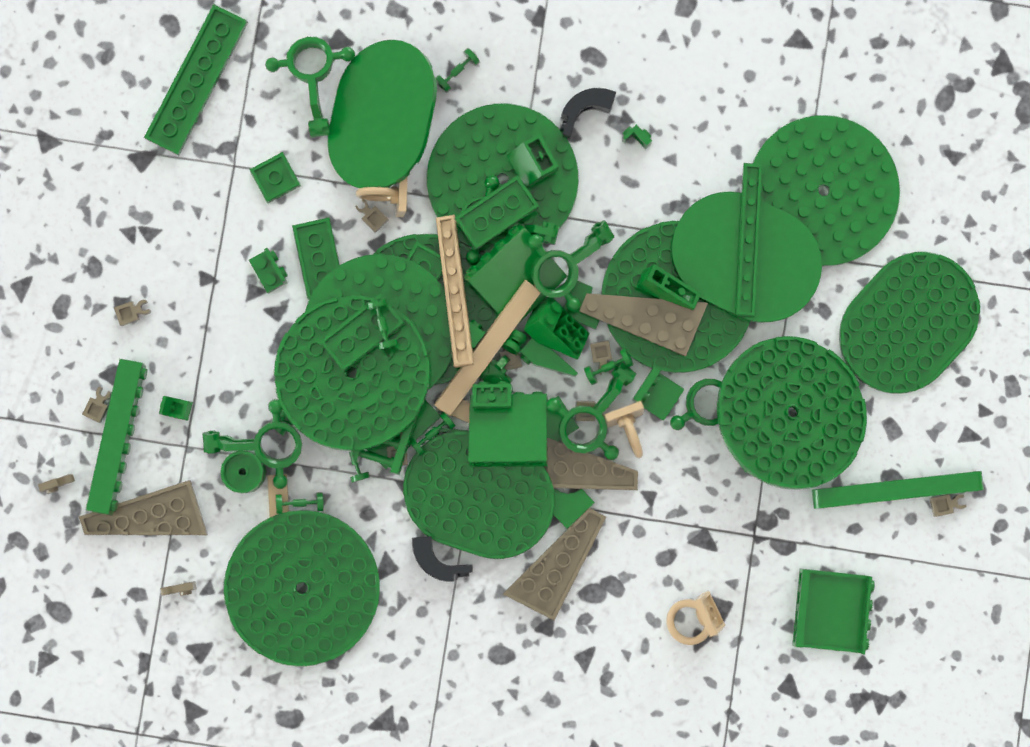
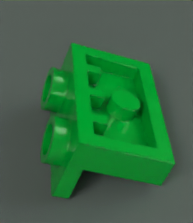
(268, 270)
(492, 395)

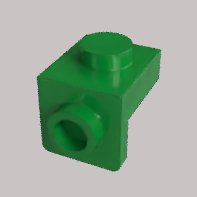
(640, 135)
(175, 408)

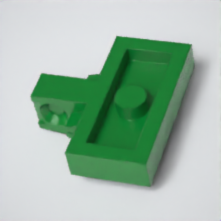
(496, 372)

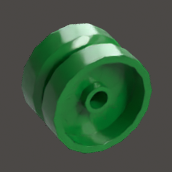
(238, 482)

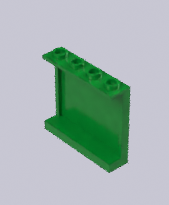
(507, 267)
(510, 434)
(833, 611)

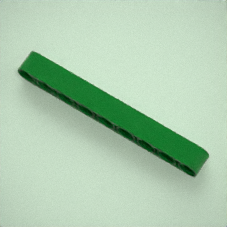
(897, 489)

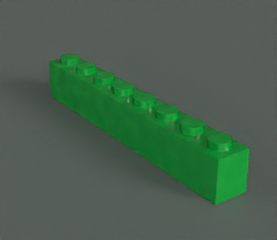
(116, 437)

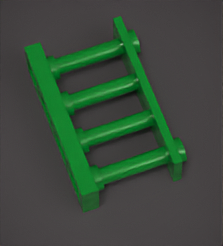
(400, 445)

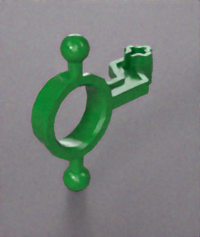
(318, 126)
(547, 231)
(600, 235)
(621, 376)
(678, 422)
(214, 443)

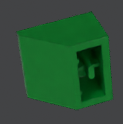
(532, 160)

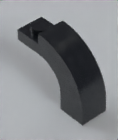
(588, 99)
(432, 566)

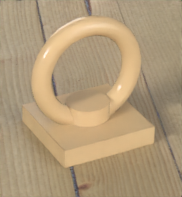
(395, 195)
(625, 418)
(706, 613)

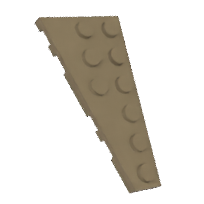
(647, 318)
(586, 470)
(157, 513)
(551, 576)

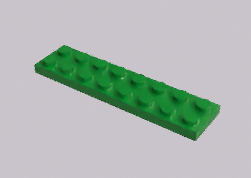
(196, 79)

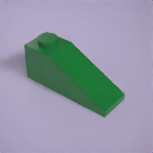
(667, 287)
(545, 358)

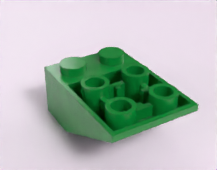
(556, 328)

